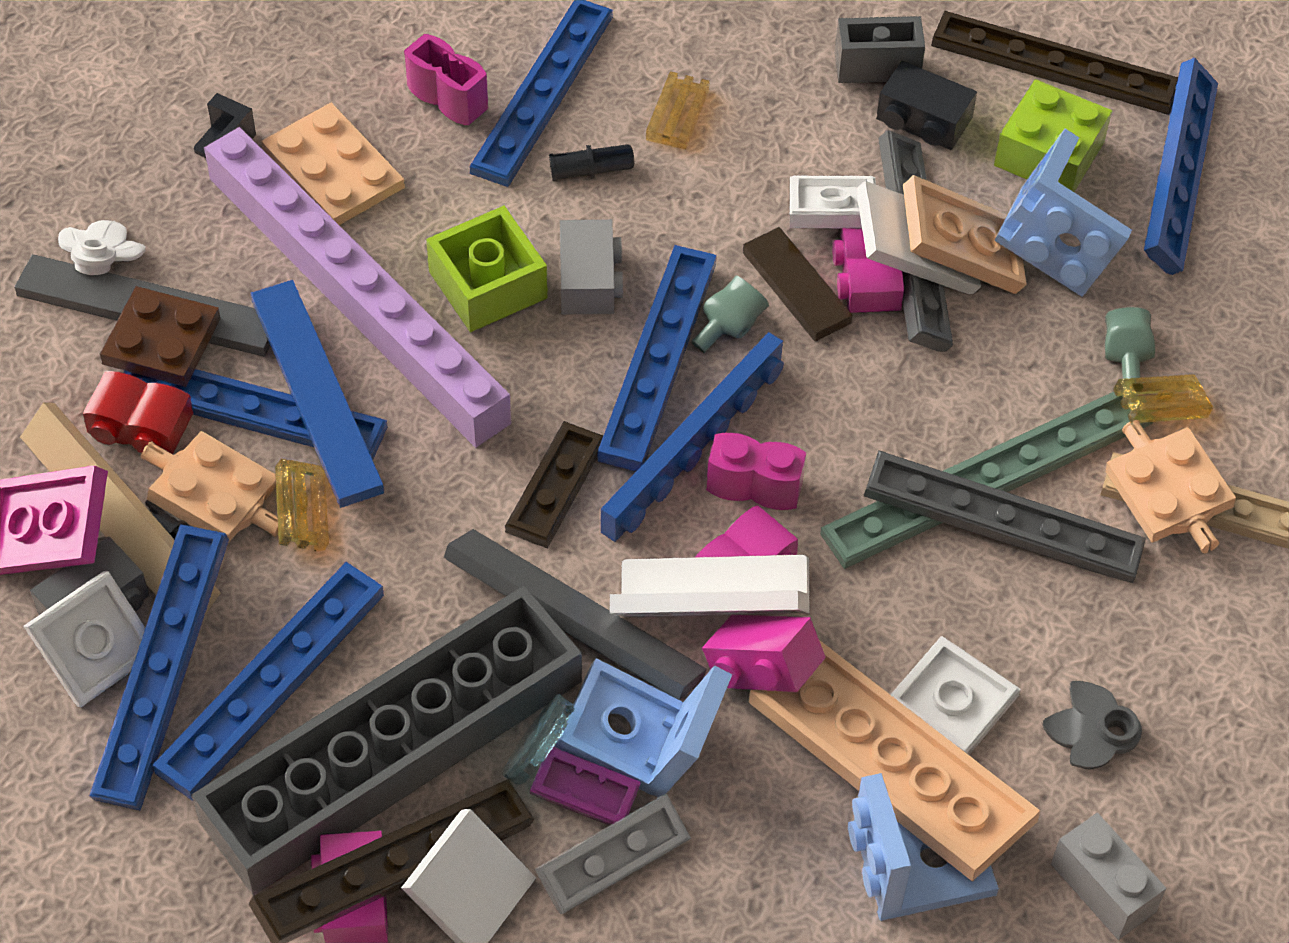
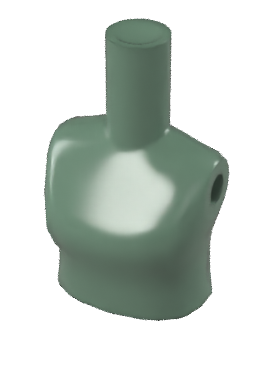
(730, 312)
(1129, 339)

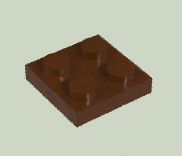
(160, 336)

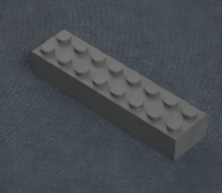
(387, 738)

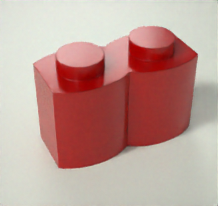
(137, 412)

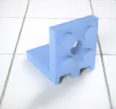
(1050, 209)
(663, 733)
(894, 865)

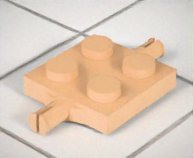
(1170, 485)
(212, 486)

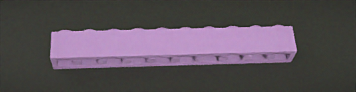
(359, 288)

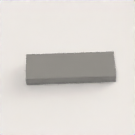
(612, 854)

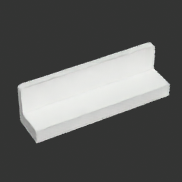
(713, 586)

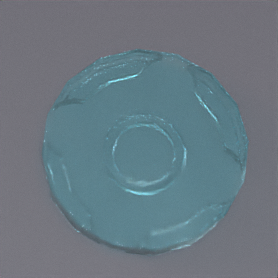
(539, 739)

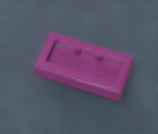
(584, 787)

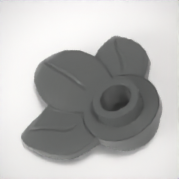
(1087, 725)

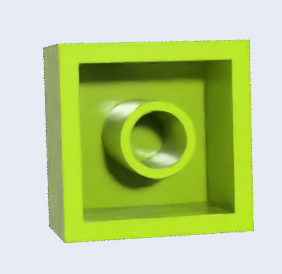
(1040, 121)
(487, 268)

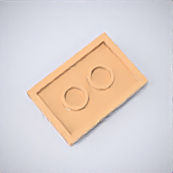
(333, 163)
(960, 234)

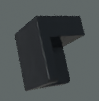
(225, 117)

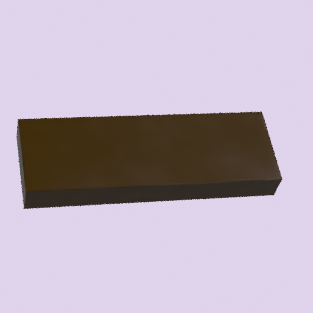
(797, 284)
(554, 485)

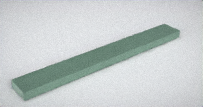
(1001, 467)

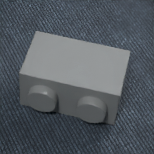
(588, 267)
(1108, 876)

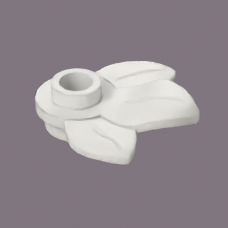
(99, 246)

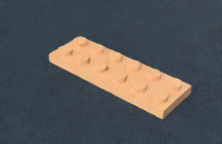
(930, 781)

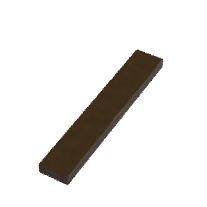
(1055, 62)
(376, 867)

